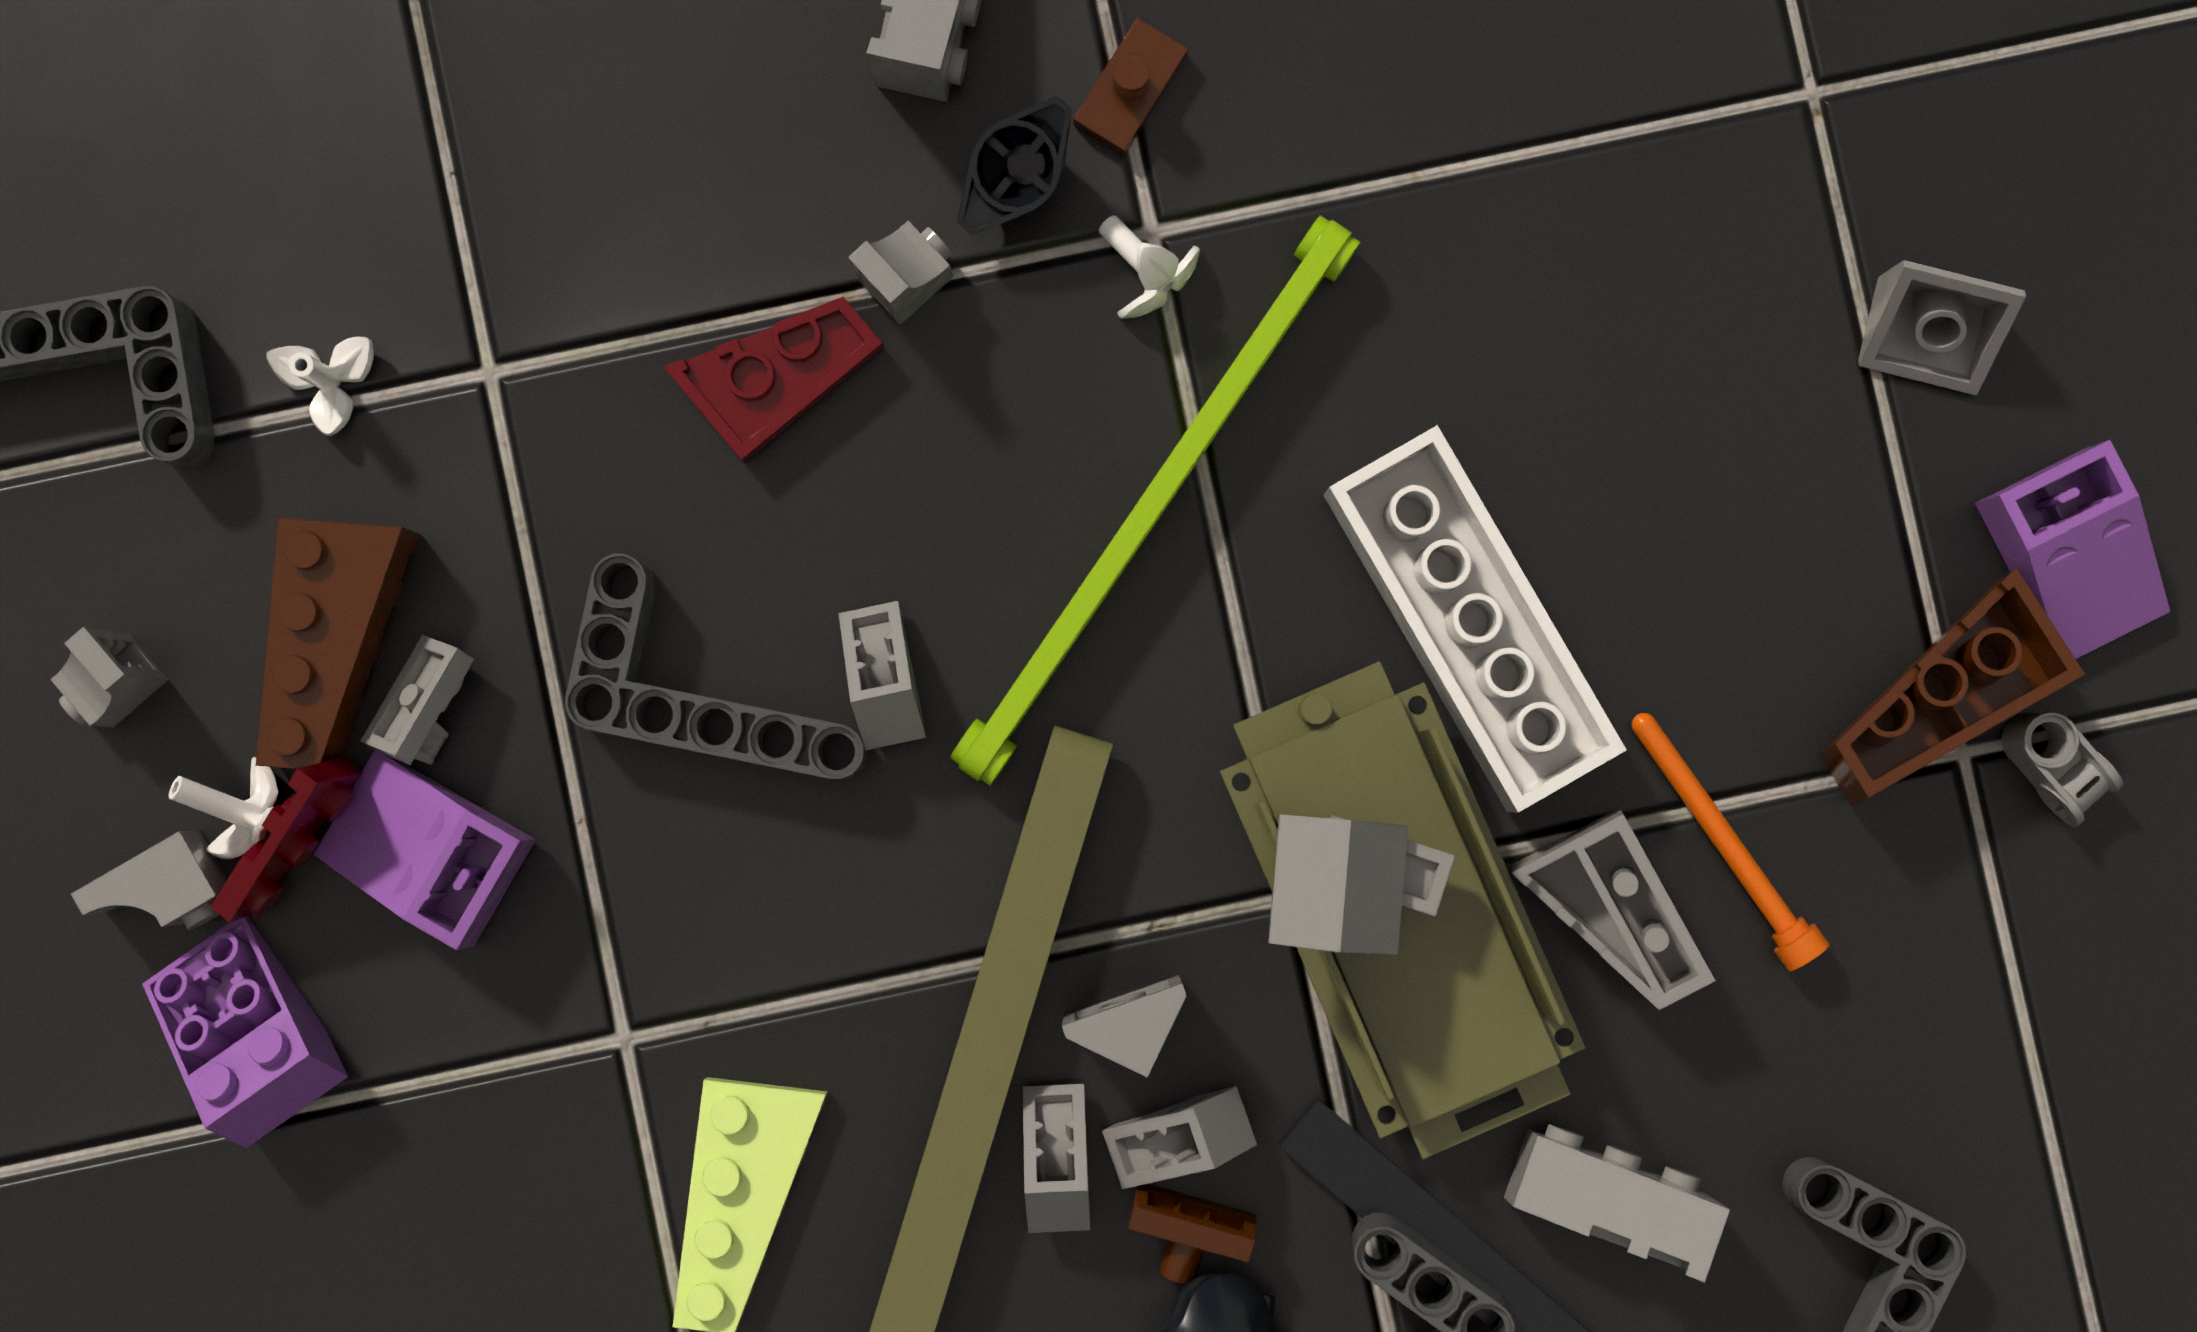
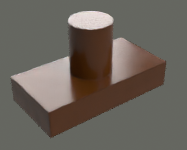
(1130, 86)
(1190, 1229)

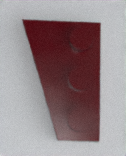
(773, 377)
(321, 795)

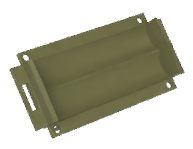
(1471, 991)

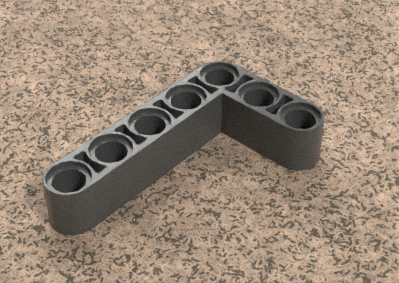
(127, 338)
(689, 710)
(1895, 1240)
(1412, 1260)

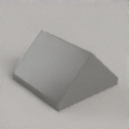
(1937, 326)
(1338, 885)
(1129, 1026)

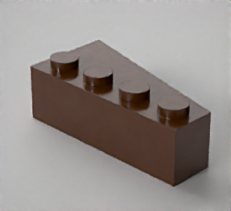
(325, 633)
(1966, 682)

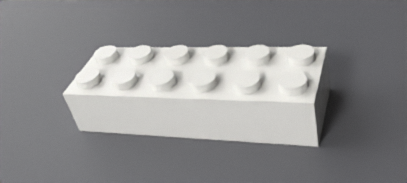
(1473, 621)

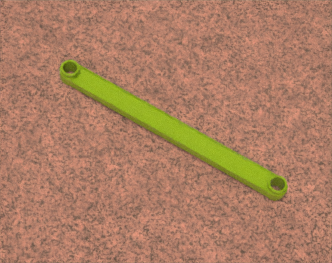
(987, 746)

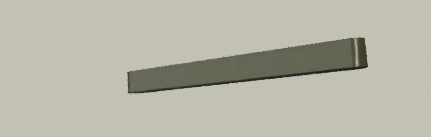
(992, 1033)

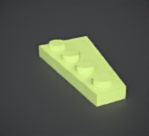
(740, 1181)

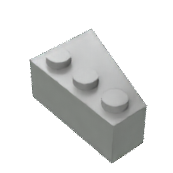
(922, 46)
(1617, 904)
(1617, 1199)

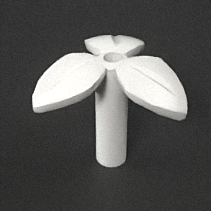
(1156, 267)
(303, 369)
(245, 815)

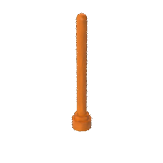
(1794, 938)

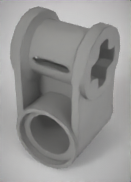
(2068, 772)

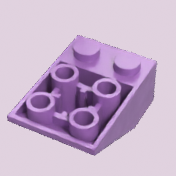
(2081, 547)
(424, 851)
(242, 1034)

